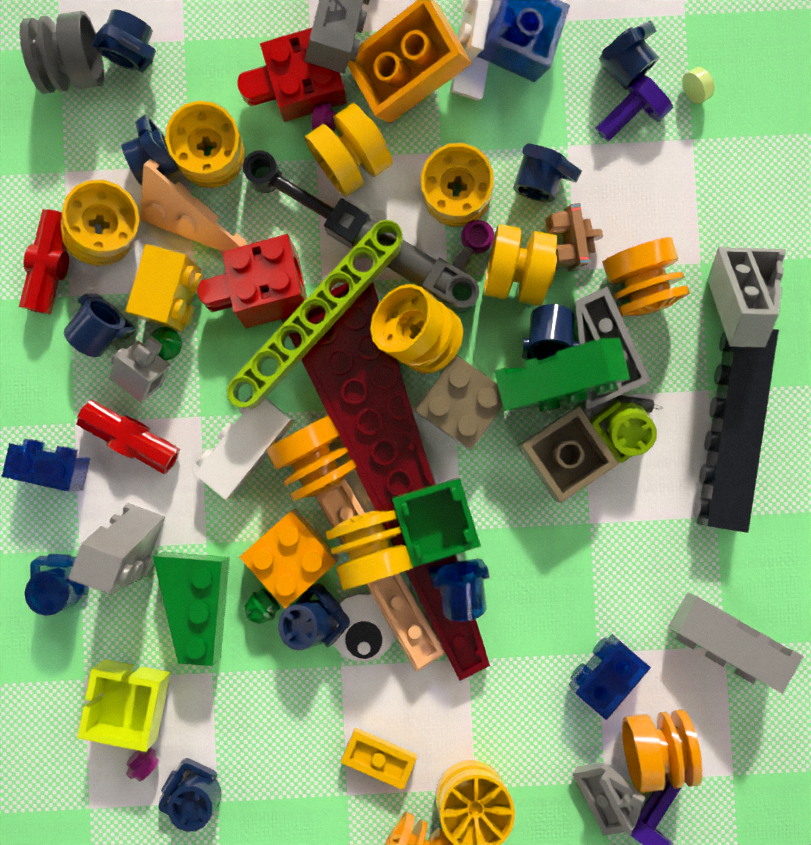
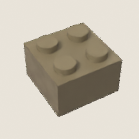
(461, 402)
(567, 454)

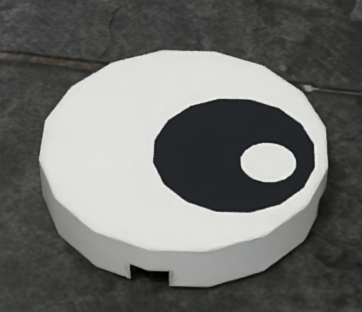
(368, 630)

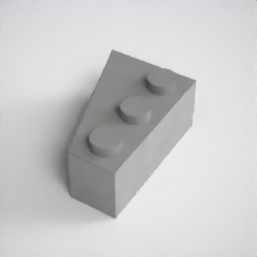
(747, 292)
(599, 319)
(119, 553)
(734, 643)

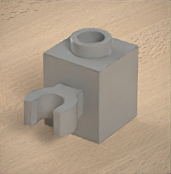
(139, 369)

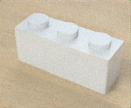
(242, 448)

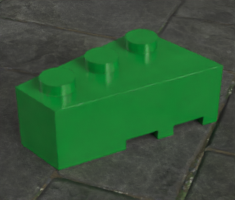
(564, 376)

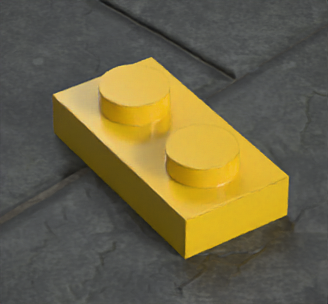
(379, 758)

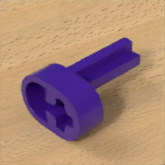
(642, 95)
(652, 813)

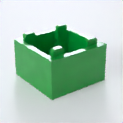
(436, 522)

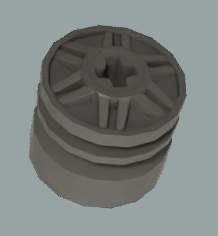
(61, 52)

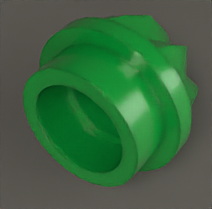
(170, 342)
(261, 607)

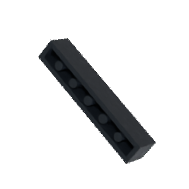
(735, 435)

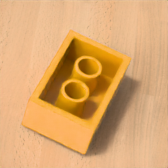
(408, 60)

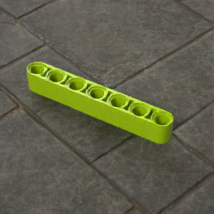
(321, 297)

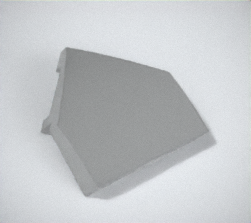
(609, 797)

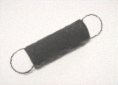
(646, 404)

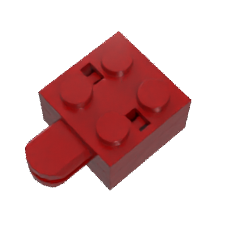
(290, 79)
(259, 282)

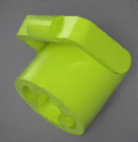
(628, 429)

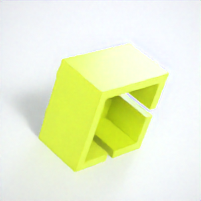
(130, 705)

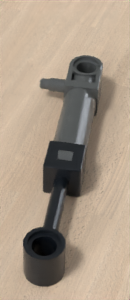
(351, 224)

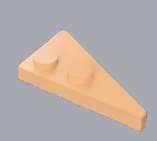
(181, 213)

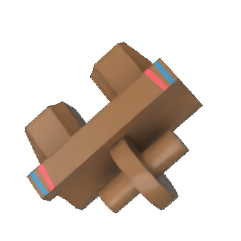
(577, 237)

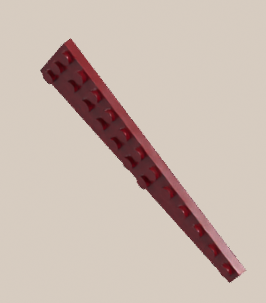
(378, 428)

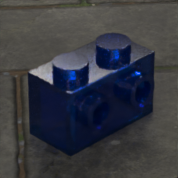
(46, 467)
(608, 676)

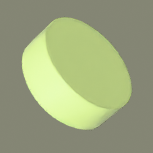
(698, 85)

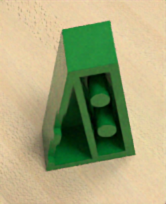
(194, 603)

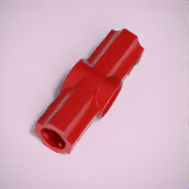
(45, 264)
(128, 436)

